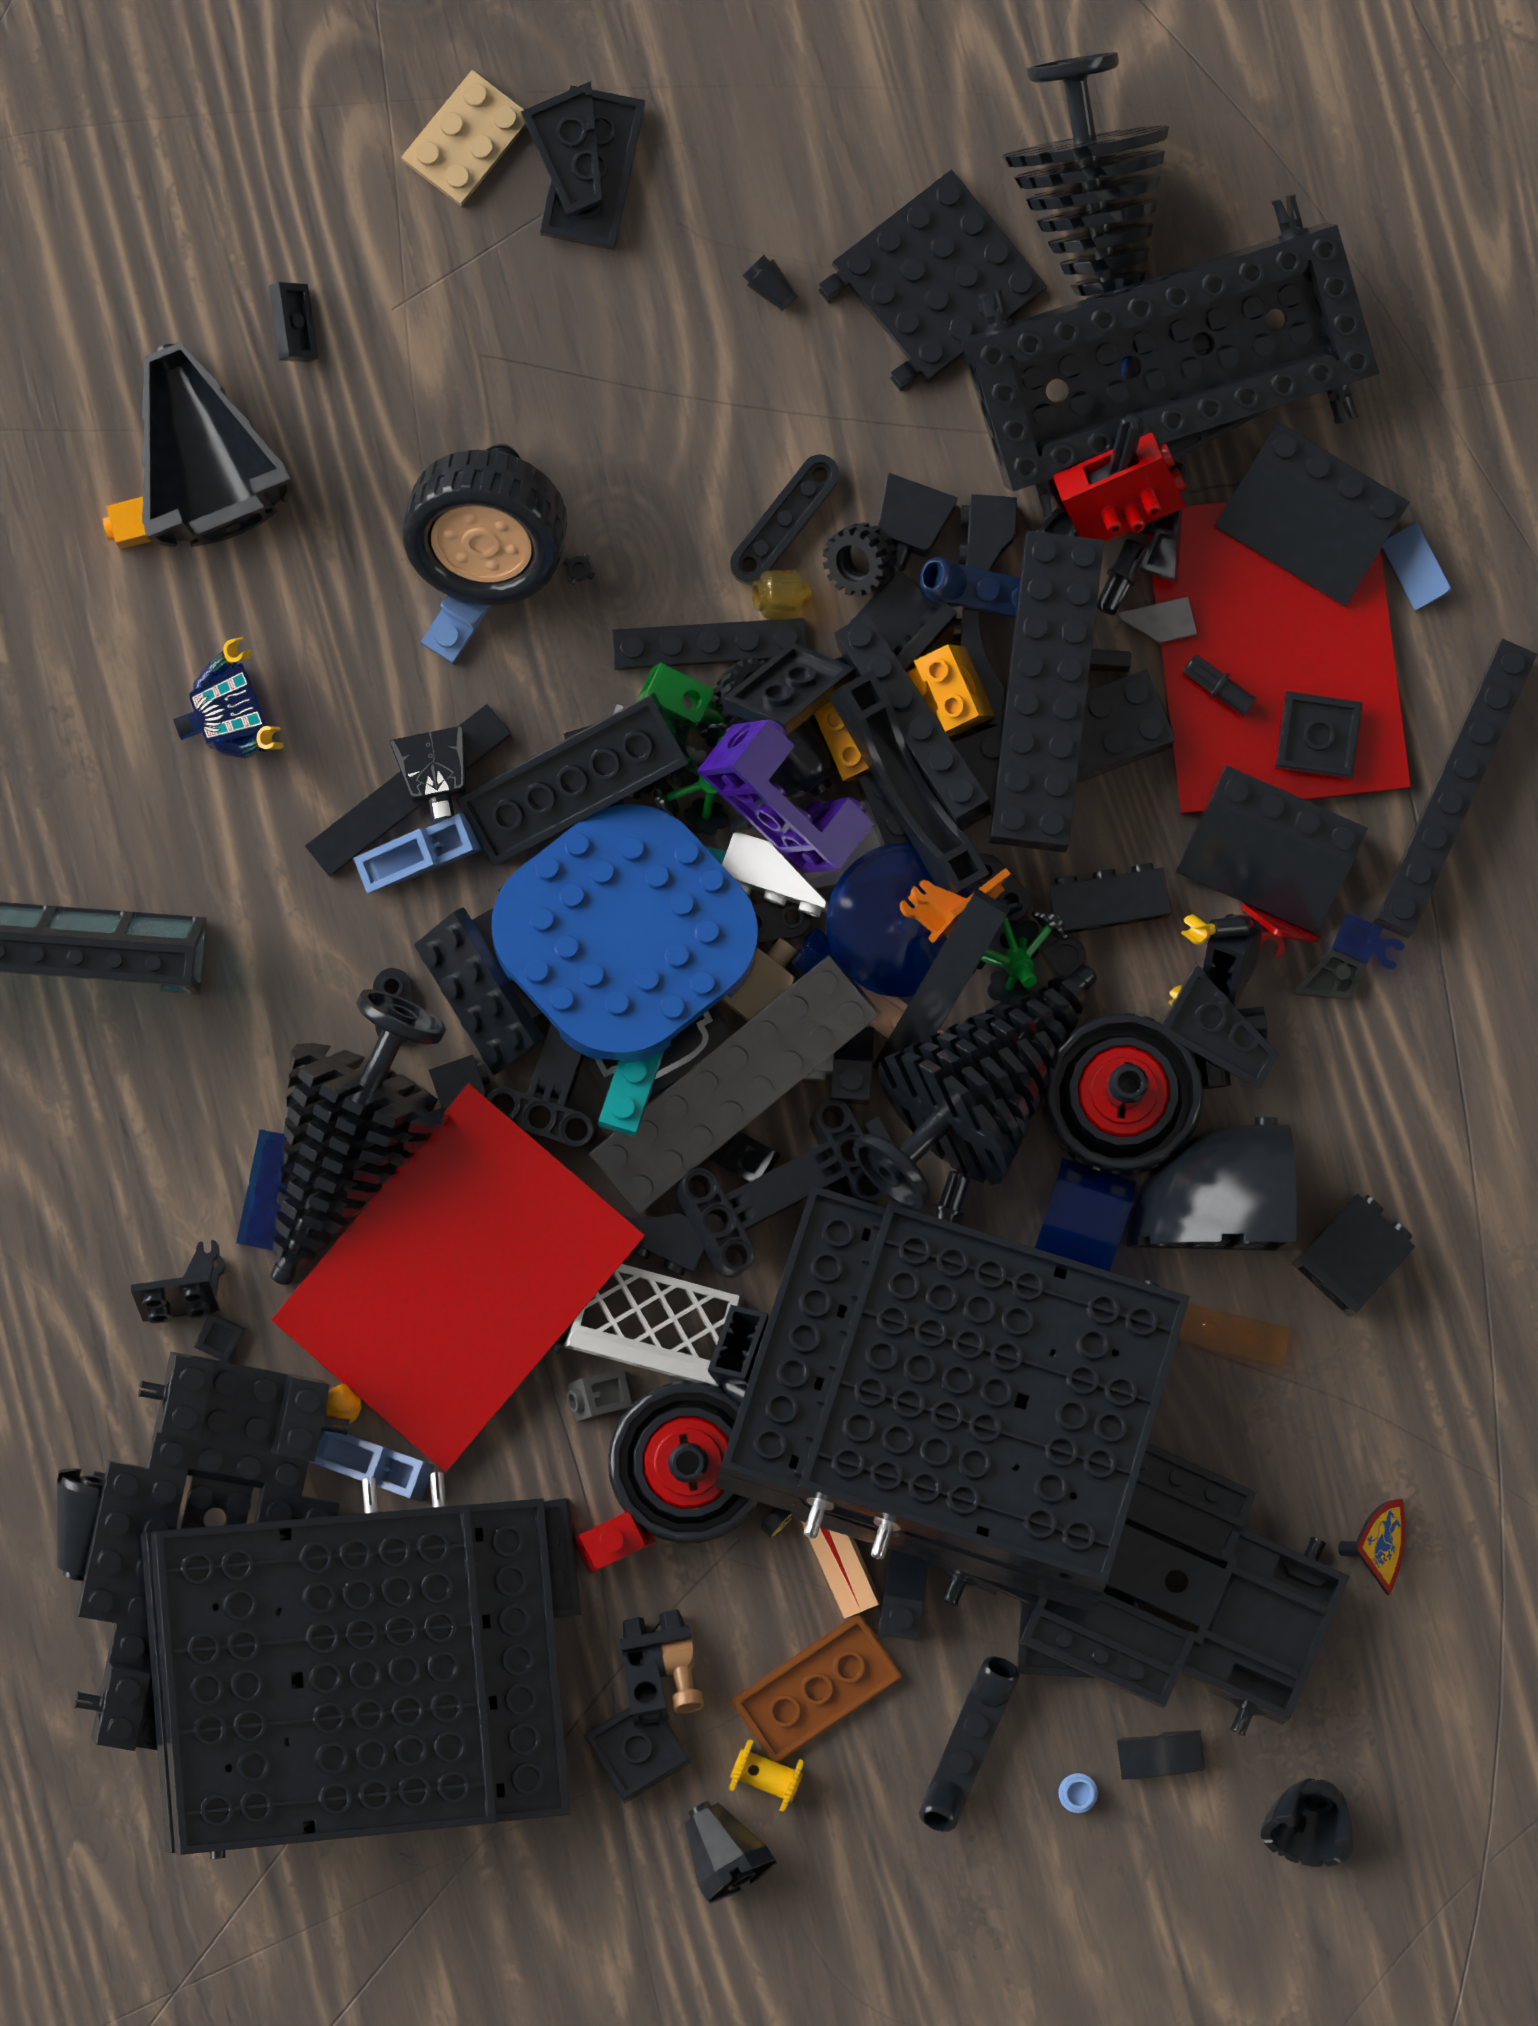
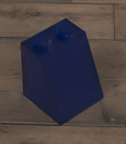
(1085, 1215)

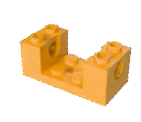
(948, 687)

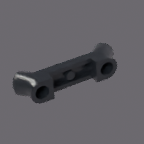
(968, 1743)

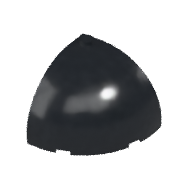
(1222, 1193)

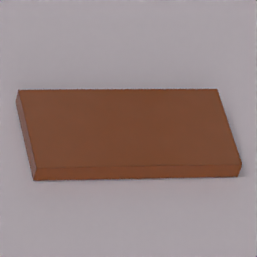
(816, 1688)

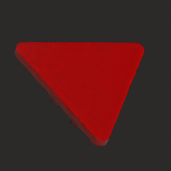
(1278, 929)

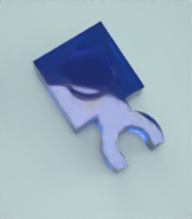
(1361, 940)

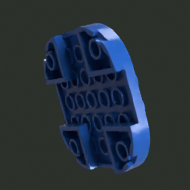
(624, 932)

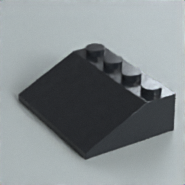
(1311, 514)
(1271, 849)

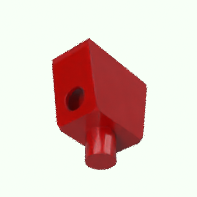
(611, 1542)

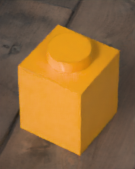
(126, 523)

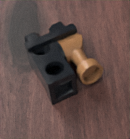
(657, 1656)

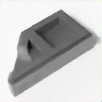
(1162, 621)

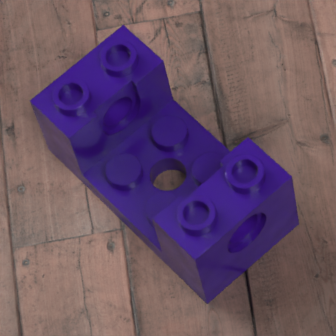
(810, 839)

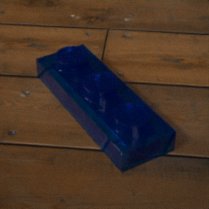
(260, 1203)

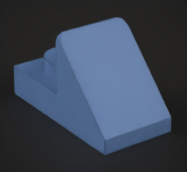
(454, 628)

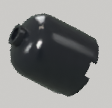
(807, 764)

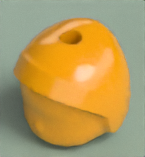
(343, 1403)

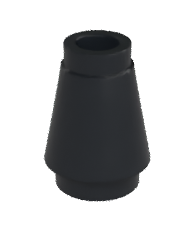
(770, 283)

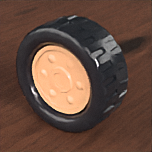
(485, 526)

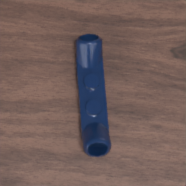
(969, 587)

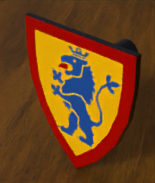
(1380, 1543)

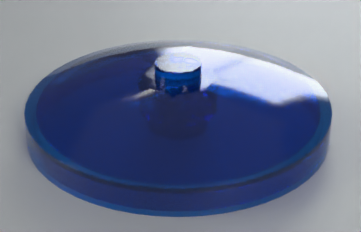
(868, 929)

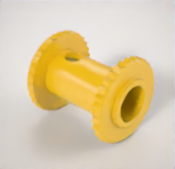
(772, 1776)

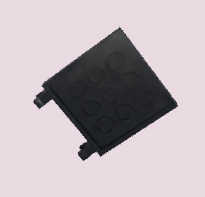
(925, 274)

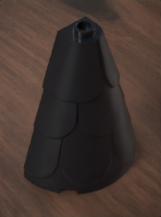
(201, 457)

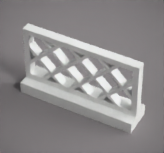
(642, 1354)

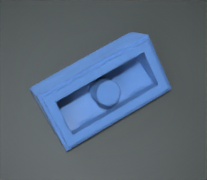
(1416, 567)

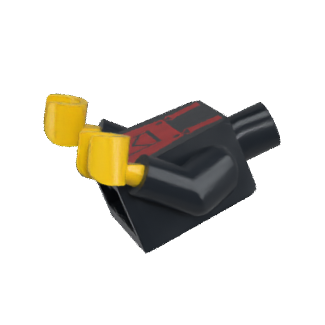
(1229, 952)

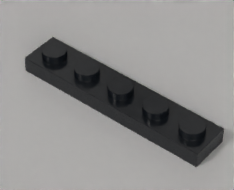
(705, 643)

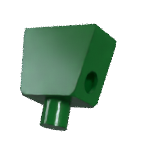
(671, 687)

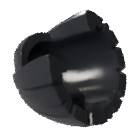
(1310, 1824)

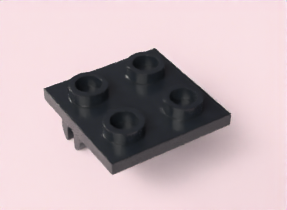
(188, 1296)

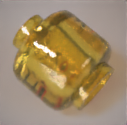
(780, 594)

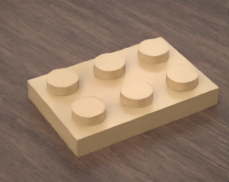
(466, 138)

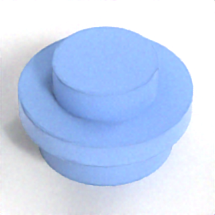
(1078, 1793)

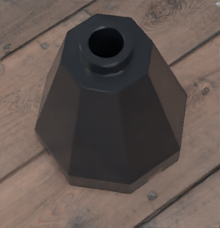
(724, 1852)

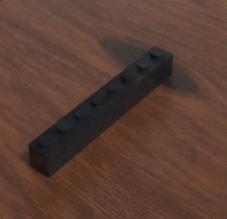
(1455, 788)

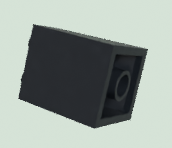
(1354, 1254)

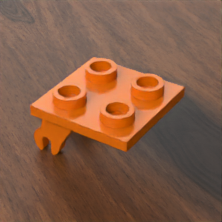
(941, 908)

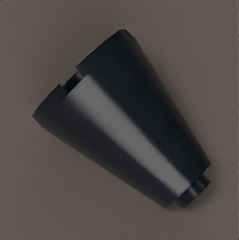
(76, 1516)

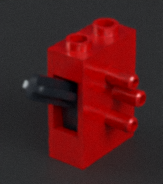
(1122, 486)

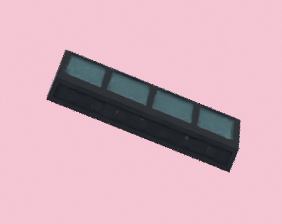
(103, 945)

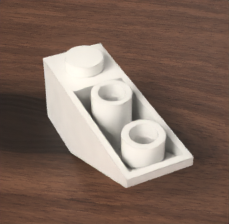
(763, 868)

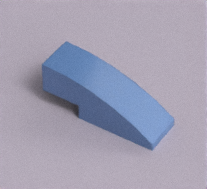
(417, 853)
(365, 1460)

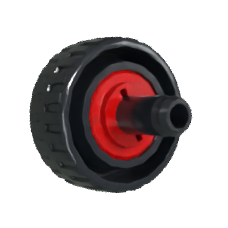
(1122, 1095)
(670, 1460)

